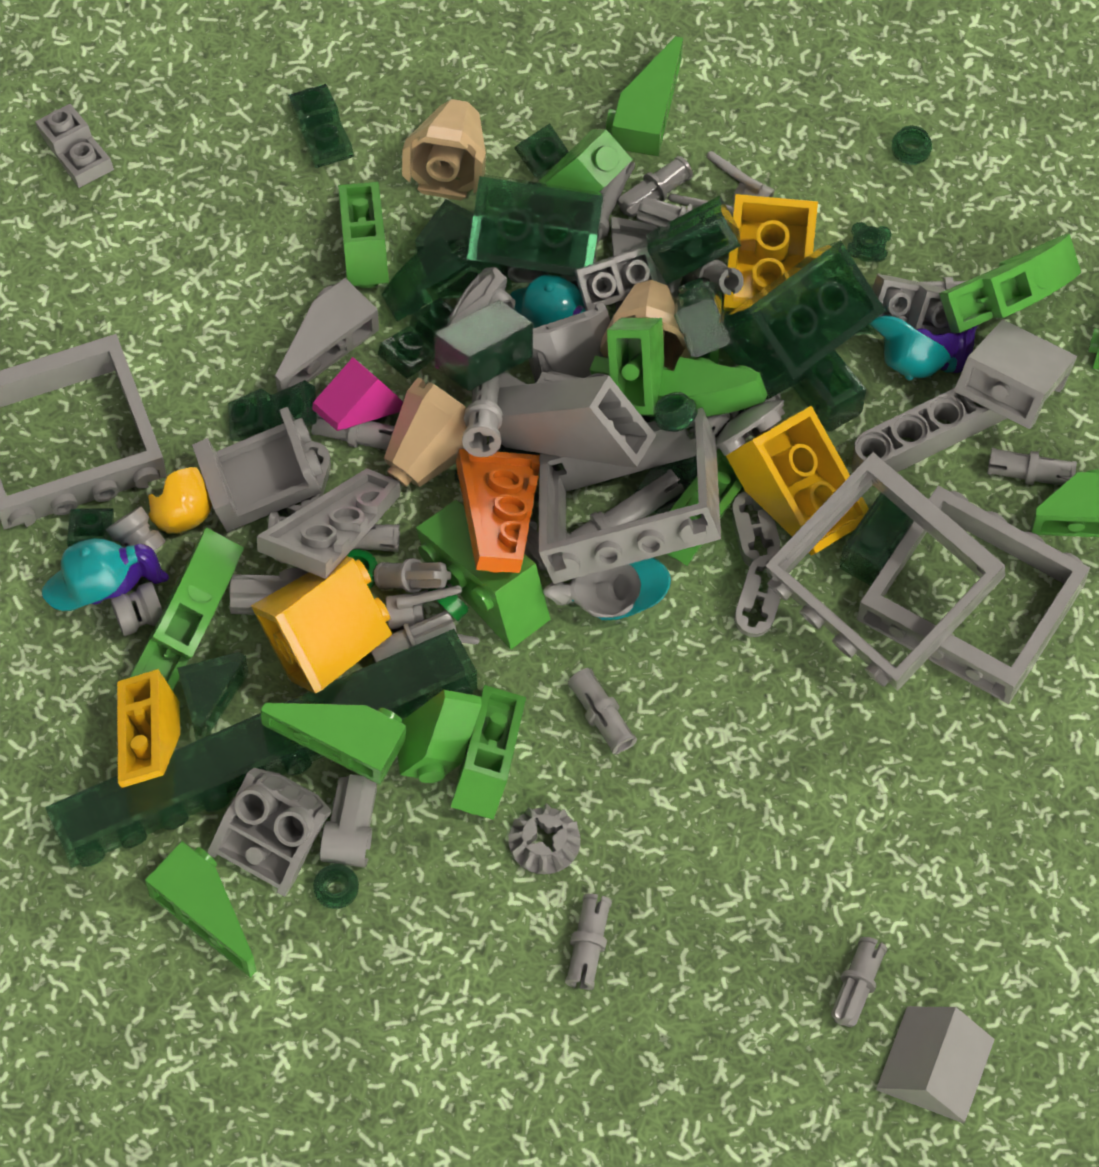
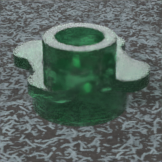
(869, 251)

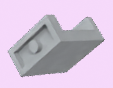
(1014, 373)
(260, 472)

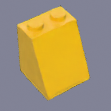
(323, 624)

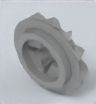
(538, 857)

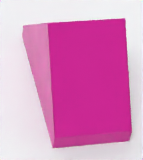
(355, 398)

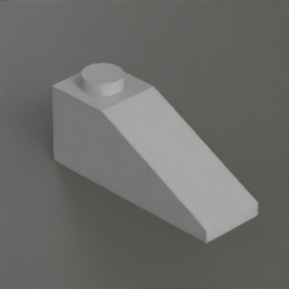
(331, 329)

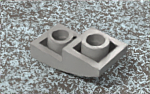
(74, 146)
(614, 277)
(912, 302)

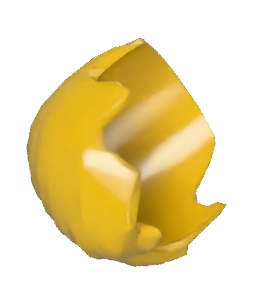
(182, 503)

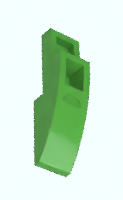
(1011, 286)
(710, 385)
(190, 607)

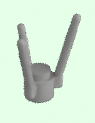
(746, 186)
(410, 610)

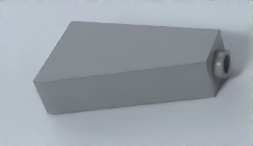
(574, 420)

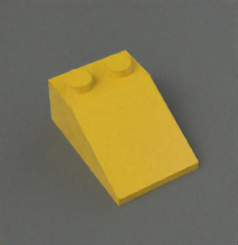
(773, 240)
(794, 473)

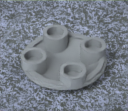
(760, 416)

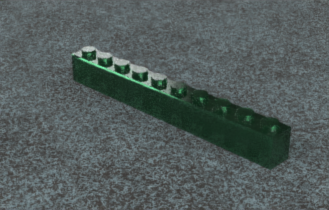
(214, 767)

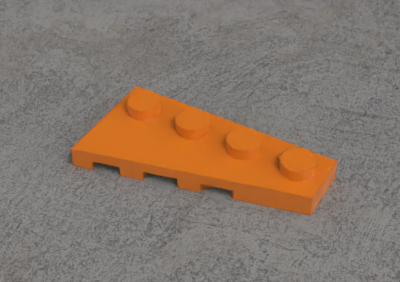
(498, 506)

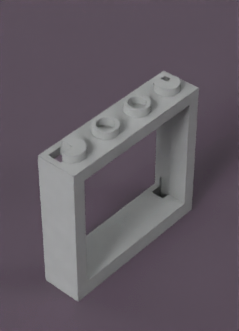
(96, 483)
(924, 513)
(636, 539)
(955, 653)

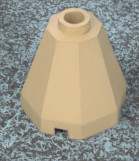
(446, 148)
(653, 300)
(425, 435)

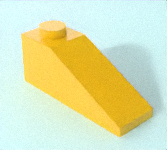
(145, 727)

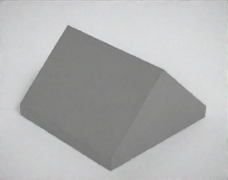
(936, 1060)

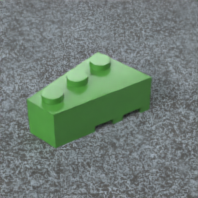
(505, 600)

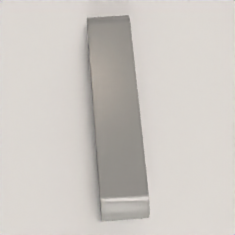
(922, 426)

